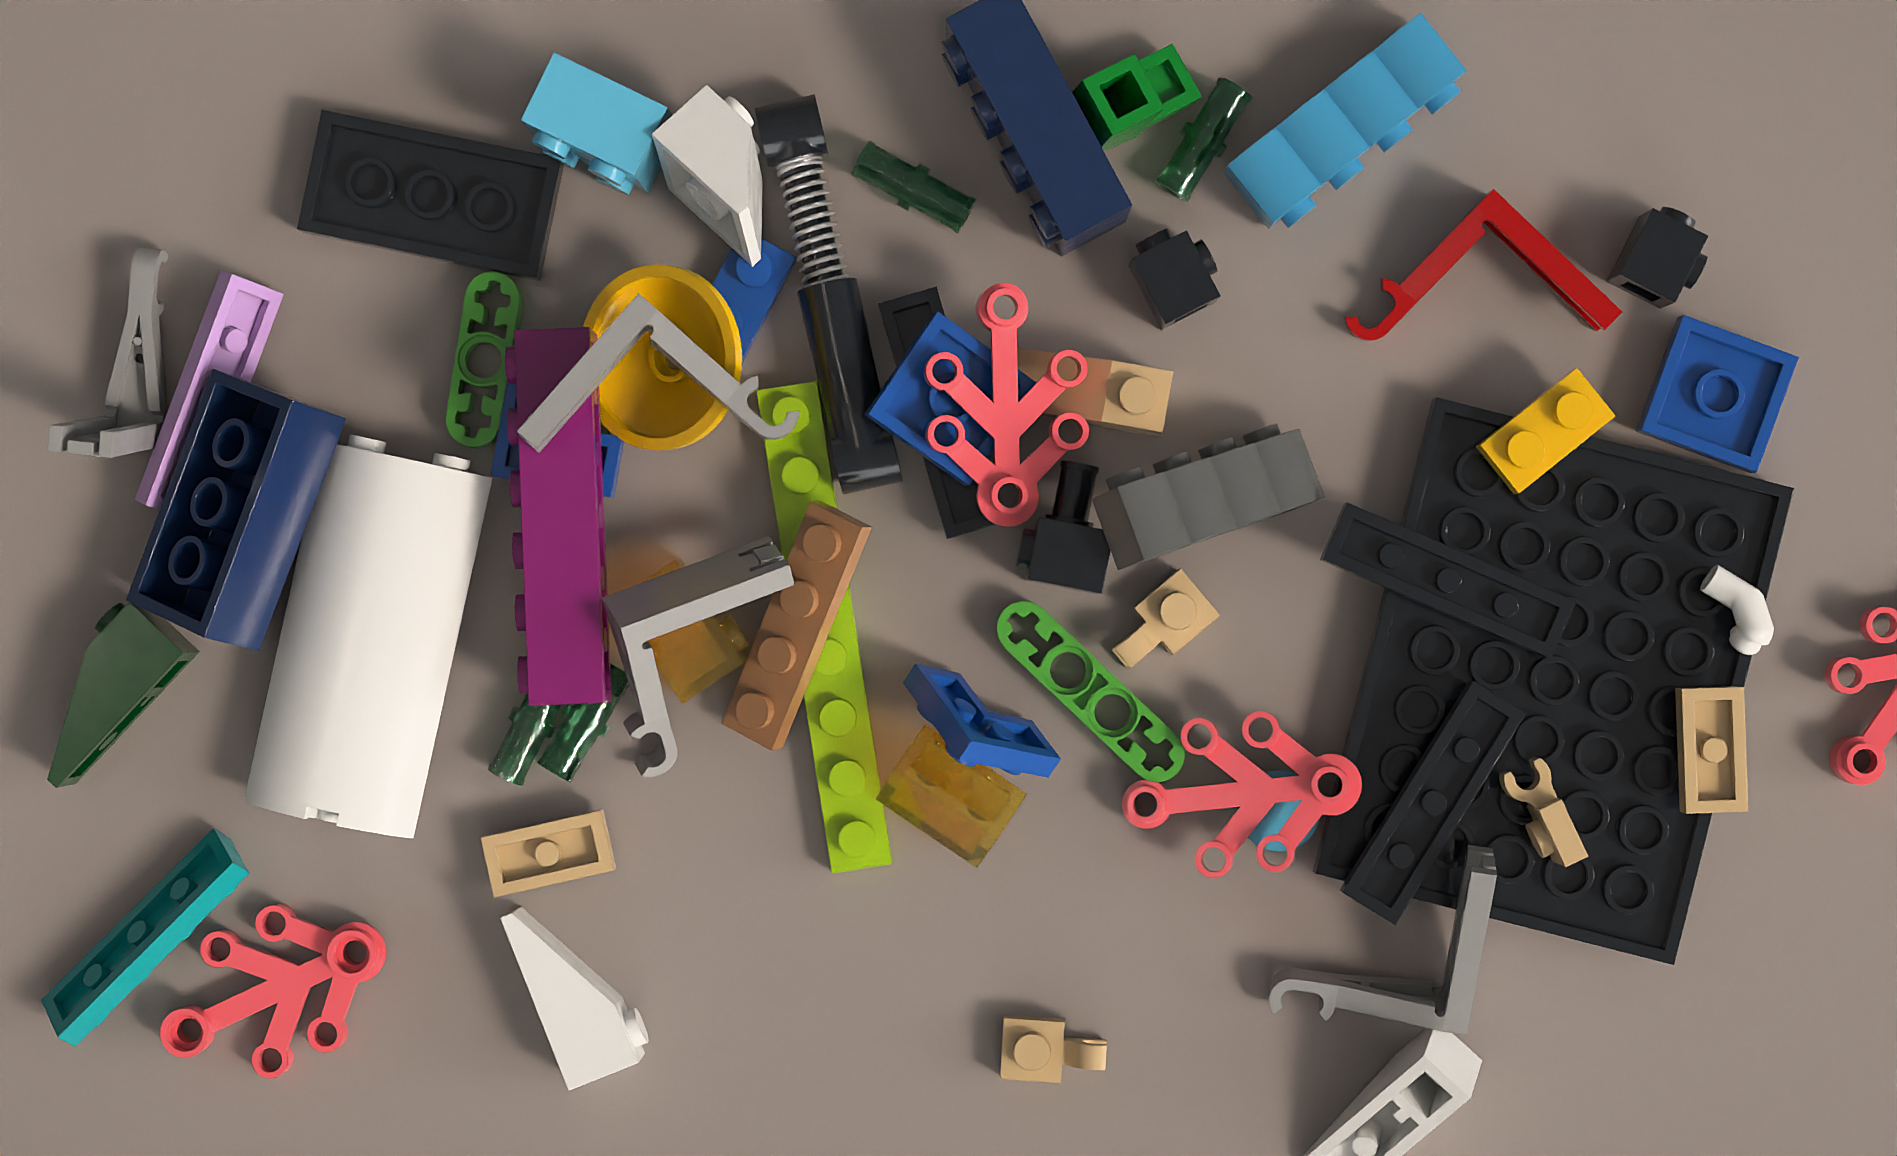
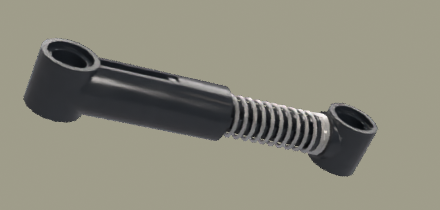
(829, 301)

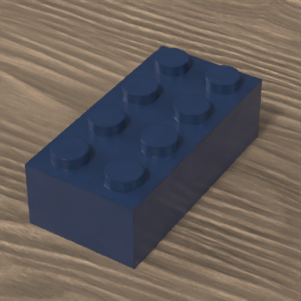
(1037, 122)
(235, 511)

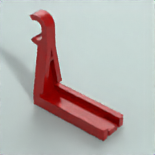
(1522, 240)

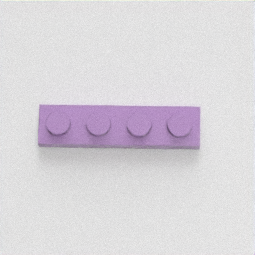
(228, 341)

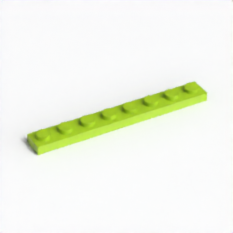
(837, 689)

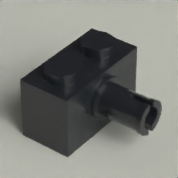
(1064, 545)

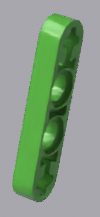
(1095, 685)

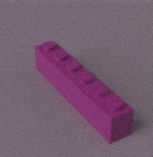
(561, 529)

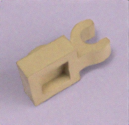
(1170, 617)
(1551, 827)
(1037, 1050)

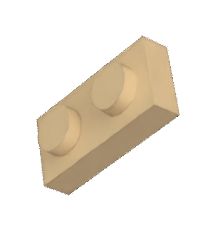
(1711, 749)
(548, 853)

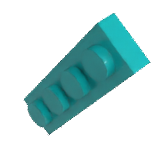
(144, 937)

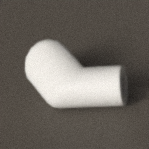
(1748, 608)

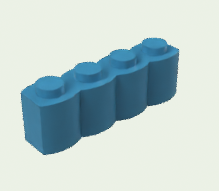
(1345, 121)

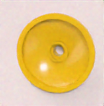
(647, 395)

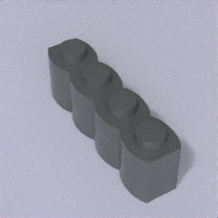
(1206, 497)

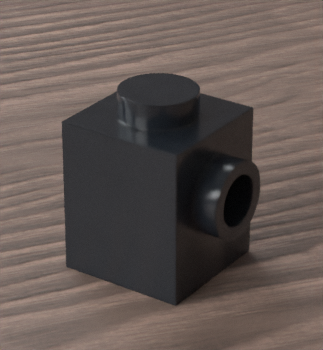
(1660, 257)
(1174, 276)

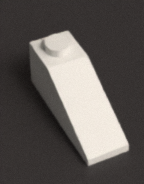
(577, 1008)
(1404, 1099)

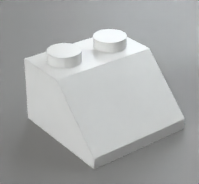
(715, 168)

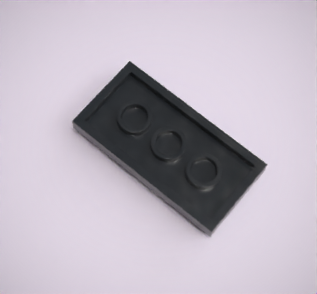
(430, 195)

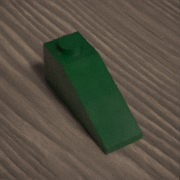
(116, 683)

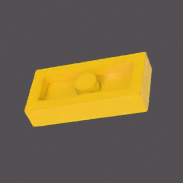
(1545, 431)

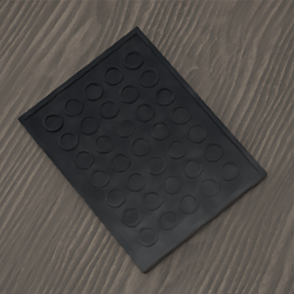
(1631, 547)

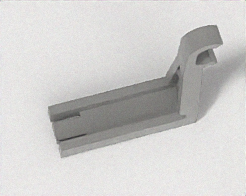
(674, 345)
(136, 389)
(673, 603)
(1408, 998)

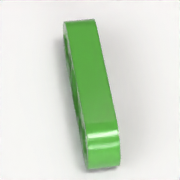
(473, 312)

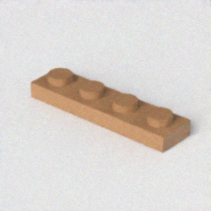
(796, 626)

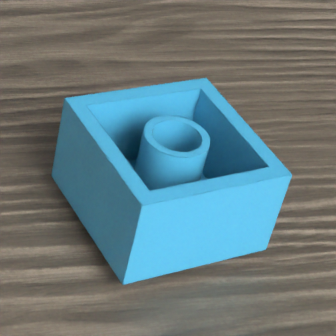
(598, 123)

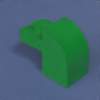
(1135, 95)

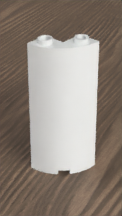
(368, 640)

